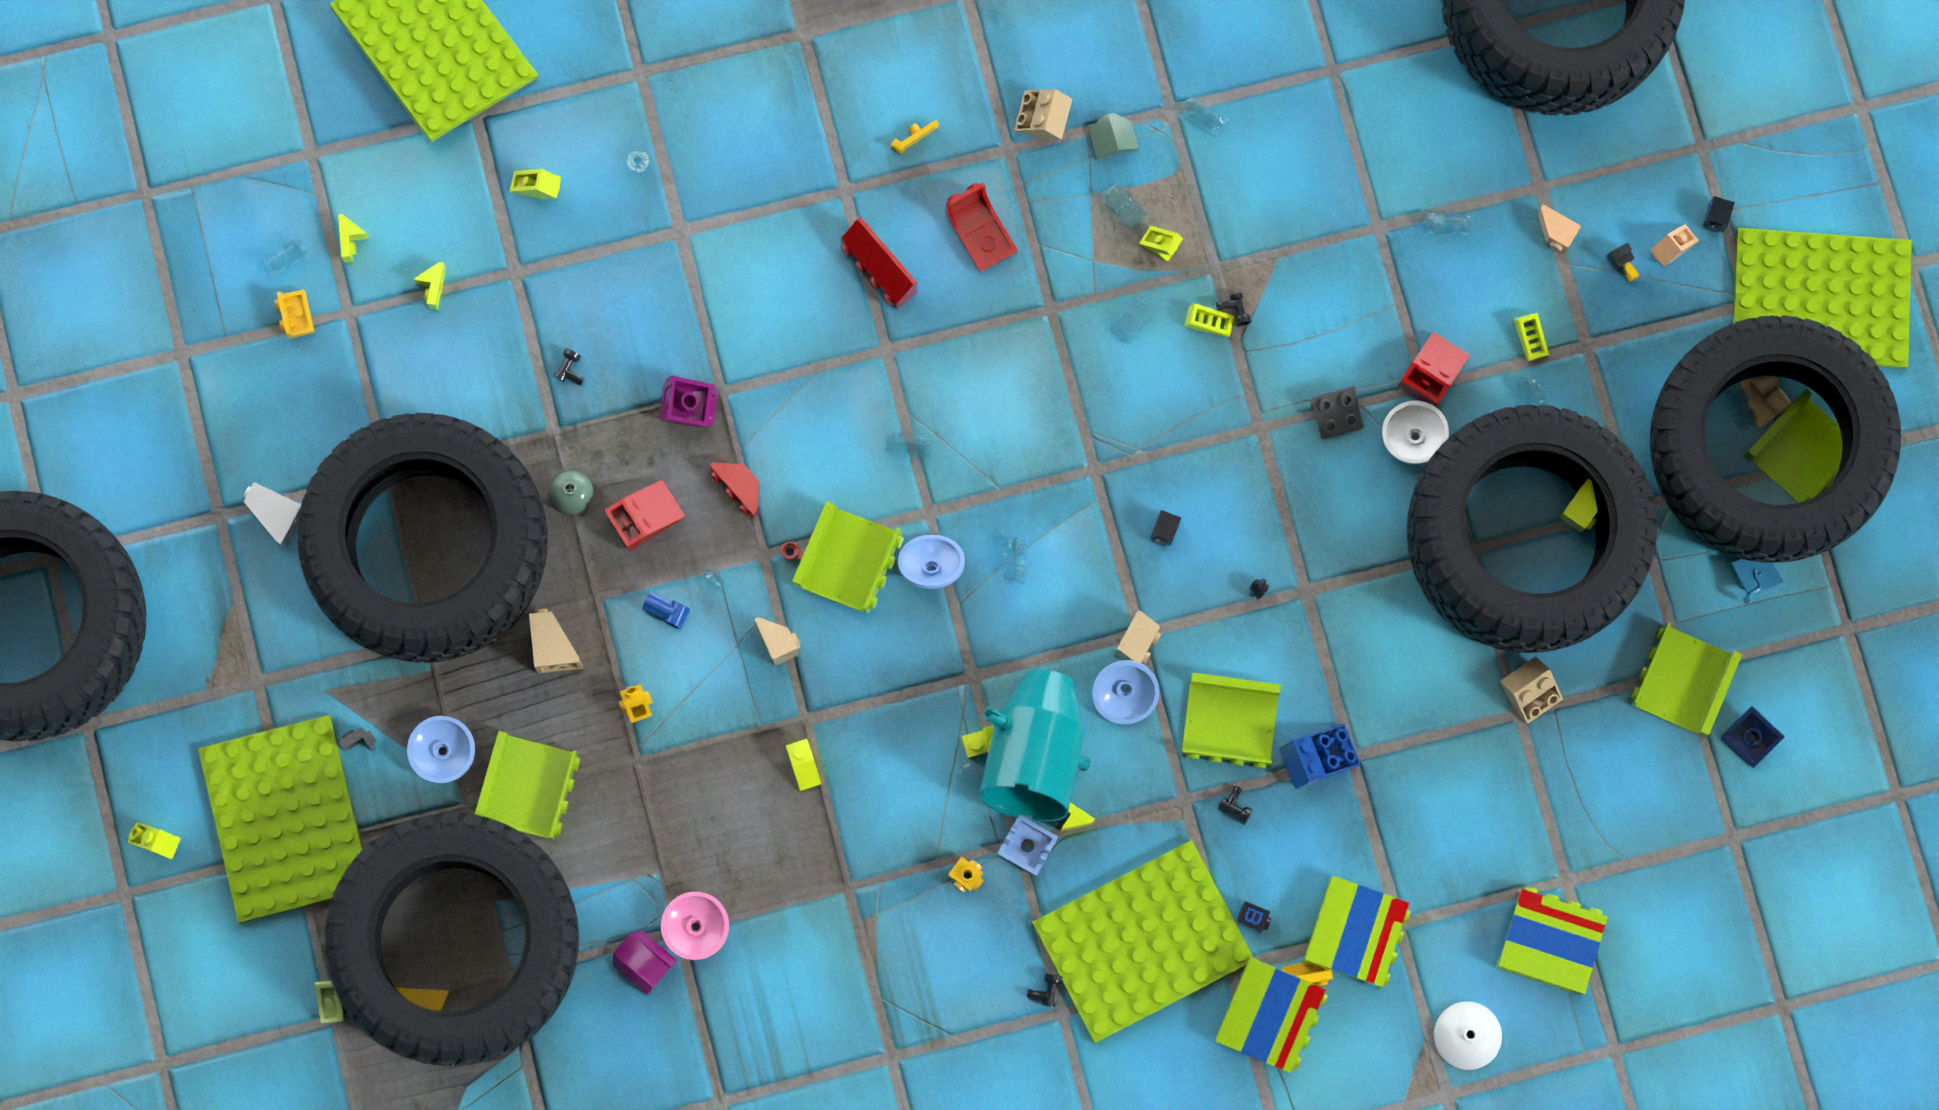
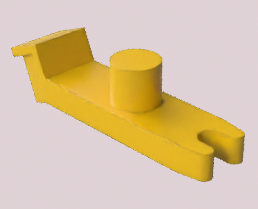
(917, 134)

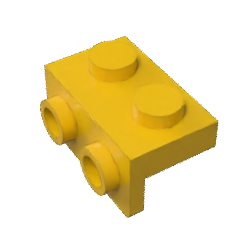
(295, 313)
(1315, 974)

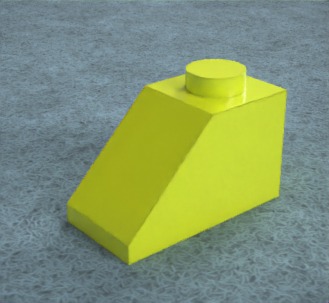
(535, 184)
(1582, 508)
(803, 764)

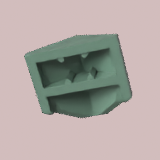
(1112, 136)

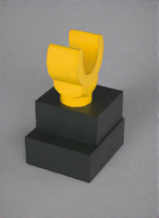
(1622, 257)

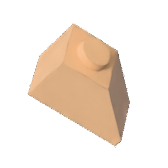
(1557, 229)
(1674, 245)

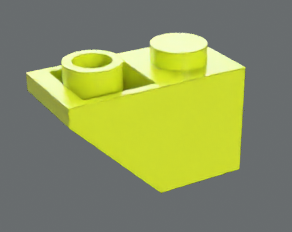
(153, 840)

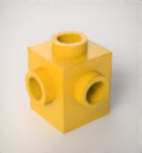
(635, 703)
(963, 867)

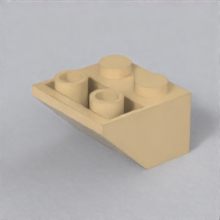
(1043, 114)
(1531, 689)

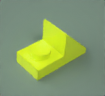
(349, 233)
(1161, 242)
(434, 279)
(978, 742)
(1077, 818)

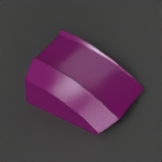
(688, 402)
(643, 961)

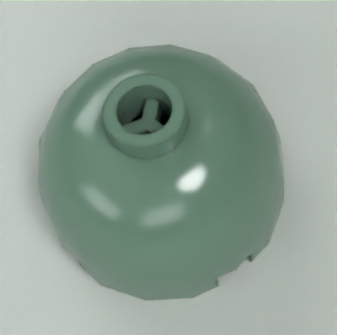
(575, 501)

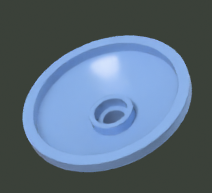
(931, 561)
(1127, 704)
(432, 736)

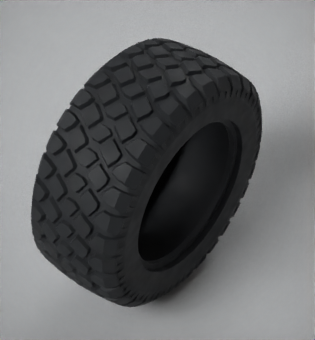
(1553, 76)
(1824, 363)
(1574, 451)
(367, 467)
(110, 626)
(393, 864)

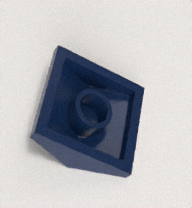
(1752, 736)

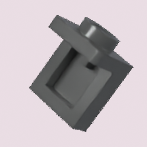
(354, 738)

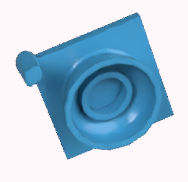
(1756, 577)

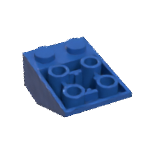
(1319, 756)

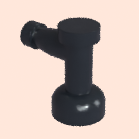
(1236, 302)
(564, 372)
(1229, 806)
(1048, 996)

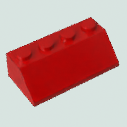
(878, 263)

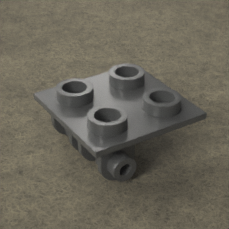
(1337, 412)

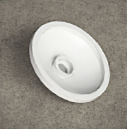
(1414, 419)
(1452, 1040)

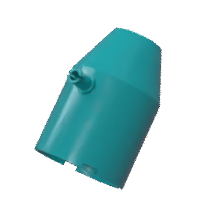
(1035, 748)

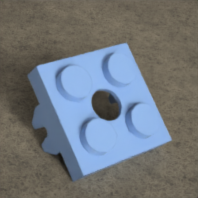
(1023, 830)

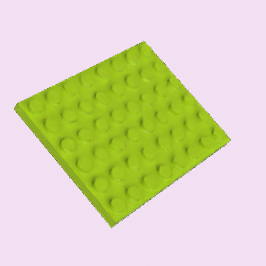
(437, 56)
(1830, 279)
(281, 816)
(1143, 941)

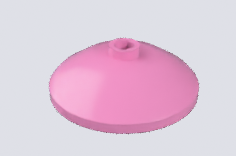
(691, 909)

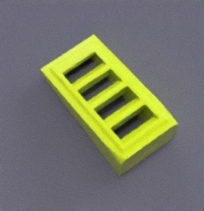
(1198, 325)
(1521, 330)

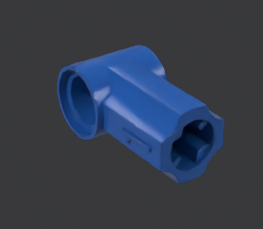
(670, 611)

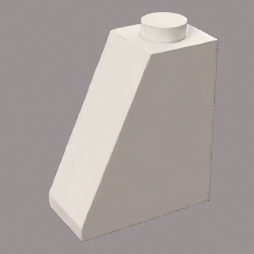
(274, 512)

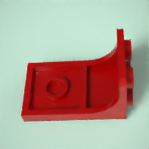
(979, 227)

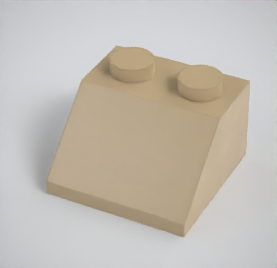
(1138, 639)
(778, 640)

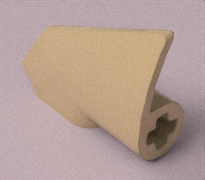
(1765, 398)

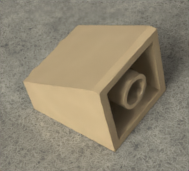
(550, 645)

